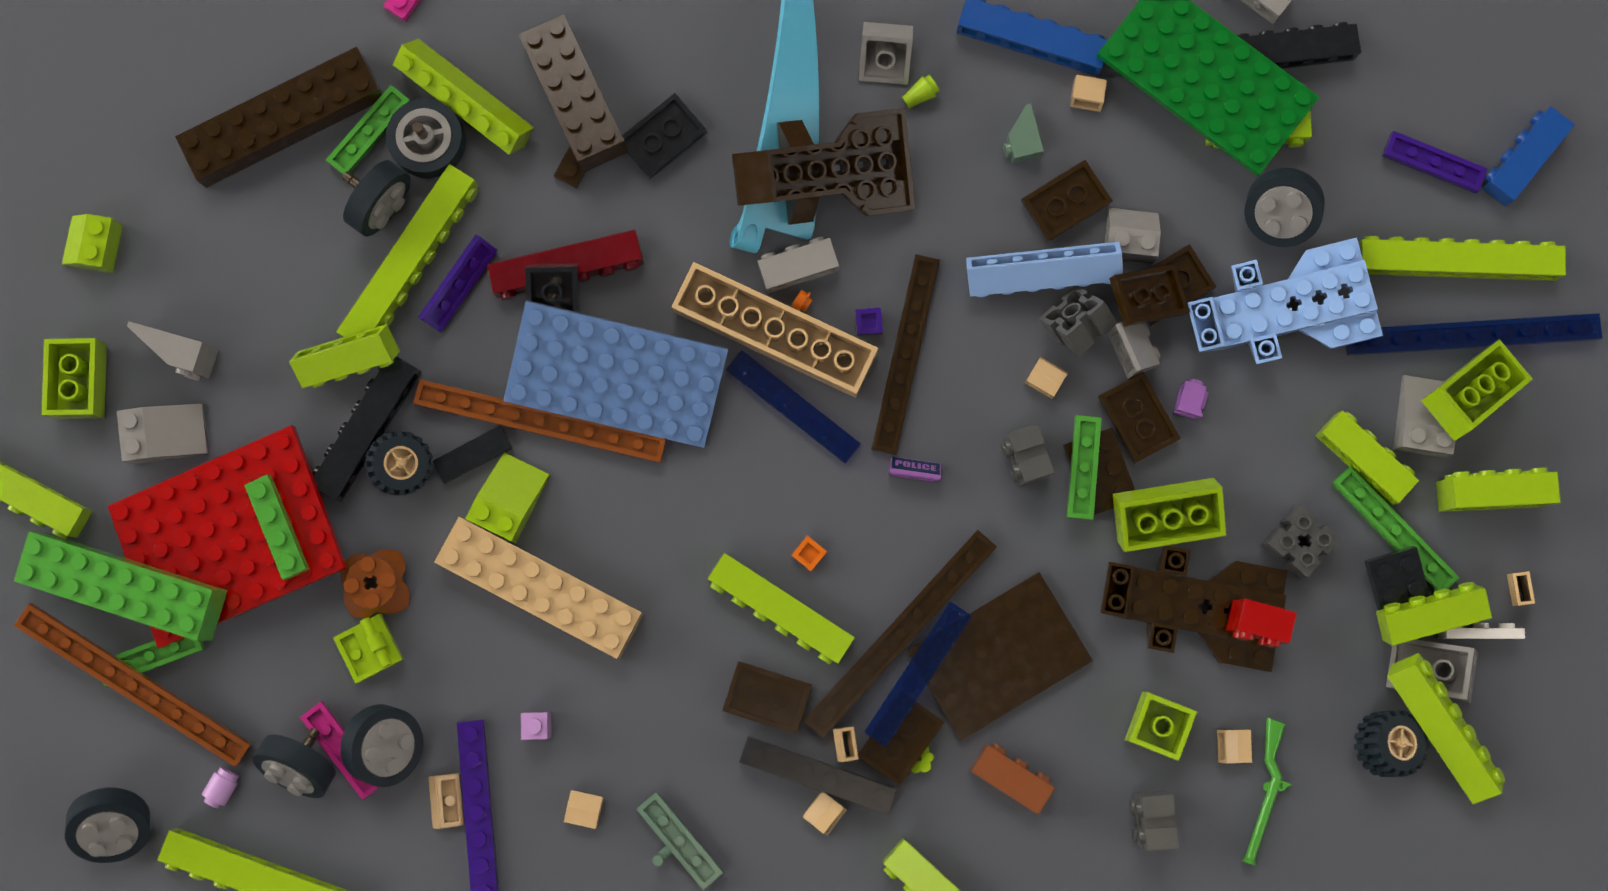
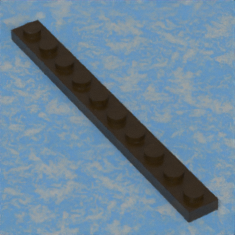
(900, 633)

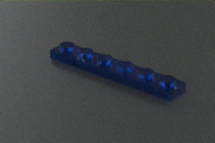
(793, 407)
(917, 674)

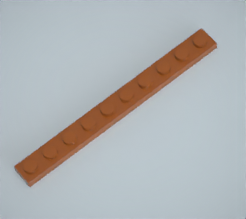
(537, 421)
(132, 684)

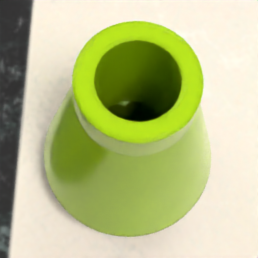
(921, 91)

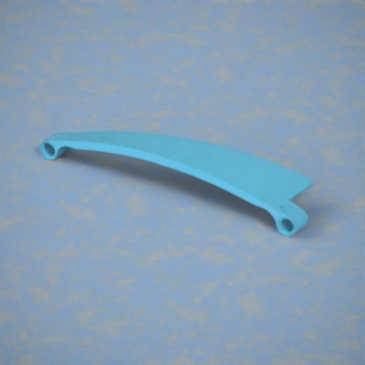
(790, 97)

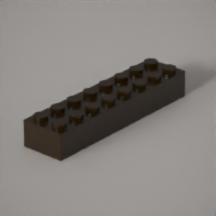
(279, 117)

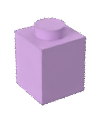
(536, 725)

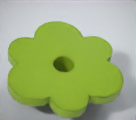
(924, 765)

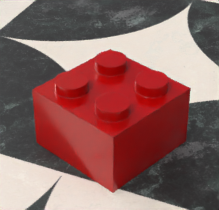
(1260, 621)

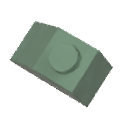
(1024, 139)

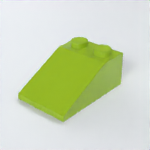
(508, 497)

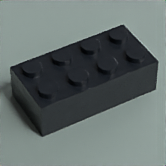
(553, 285)

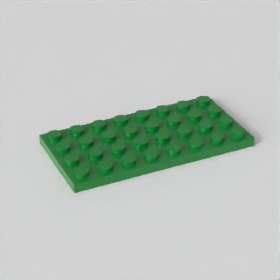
(1209, 79)

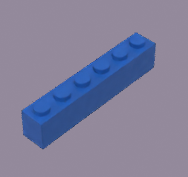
(1032, 36)

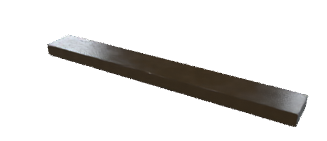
(905, 354)

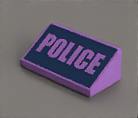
(915, 469)

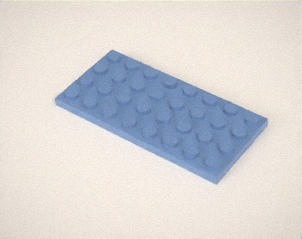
(615, 374)

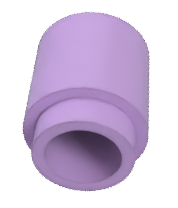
(220, 787)

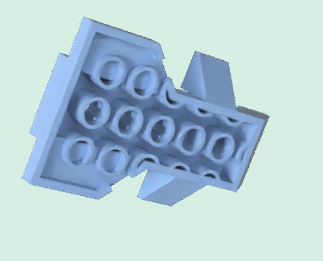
(1260, 312)

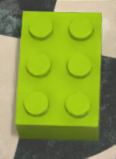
(74, 378)

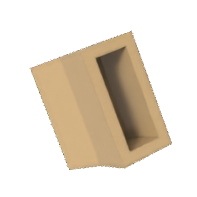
(1088, 93)
(1046, 377)
(1526, 587)
(839, 744)
(1234, 746)
(583, 809)
(824, 813)

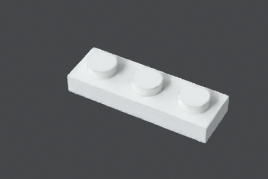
(1482, 631)

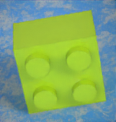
(1160, 725)

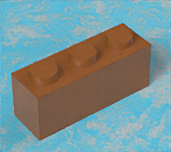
(1012, 777)

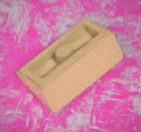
(446, 801)

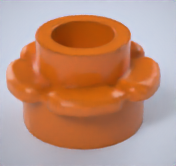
(802, 301)

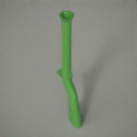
(1273, 736)

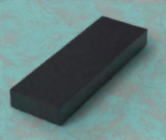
(472, 454)

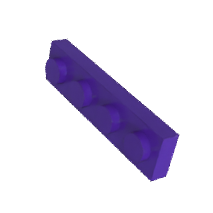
(1434, 162)
(458, 283)

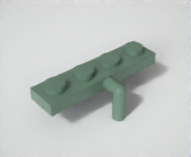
(678, 841)

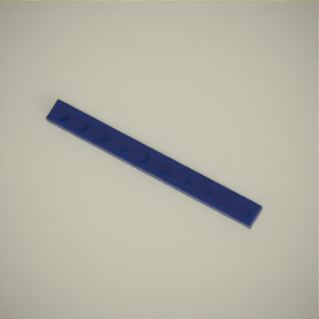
(1481, 334)

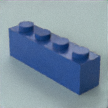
(1527, 156)

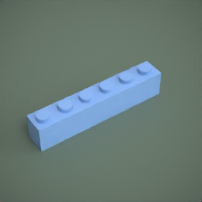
(1044, 269)

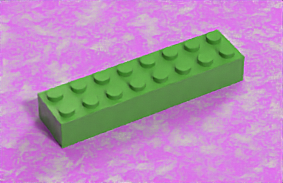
(120, 586)

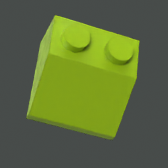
(92, 243)

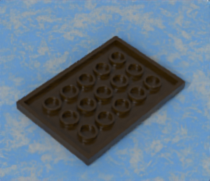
(1006, 657)

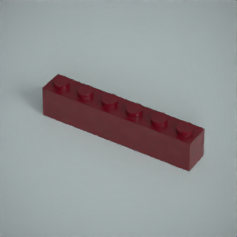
(594, 257)

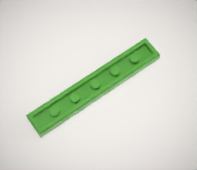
(1392, 526)

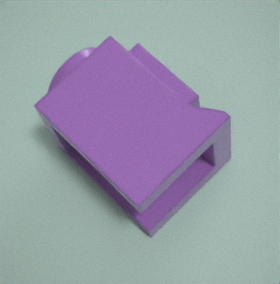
(1191, 399)

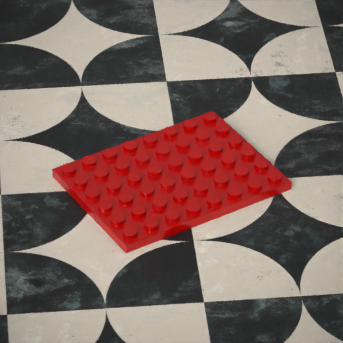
(210, 533)

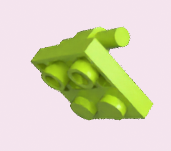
(368, 648)

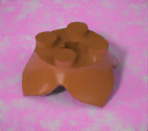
(391, 593)

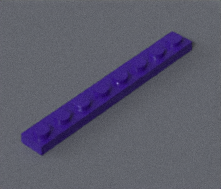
(477, 806)

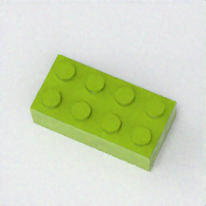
(1476, 390)
(1497, 490)
(1169, 514)

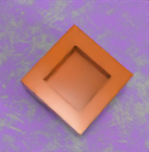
(809, 553)

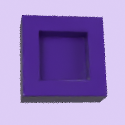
(868, 321)

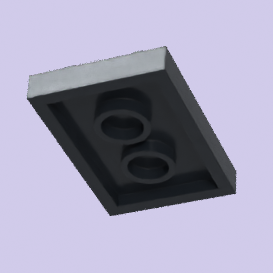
(663, 135)
(1396, 577)

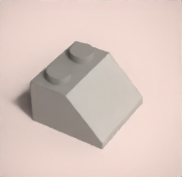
(885, 53)
(1136, 232)
(1134, 348)

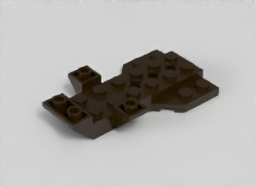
(805, 170)
(1171, 602)

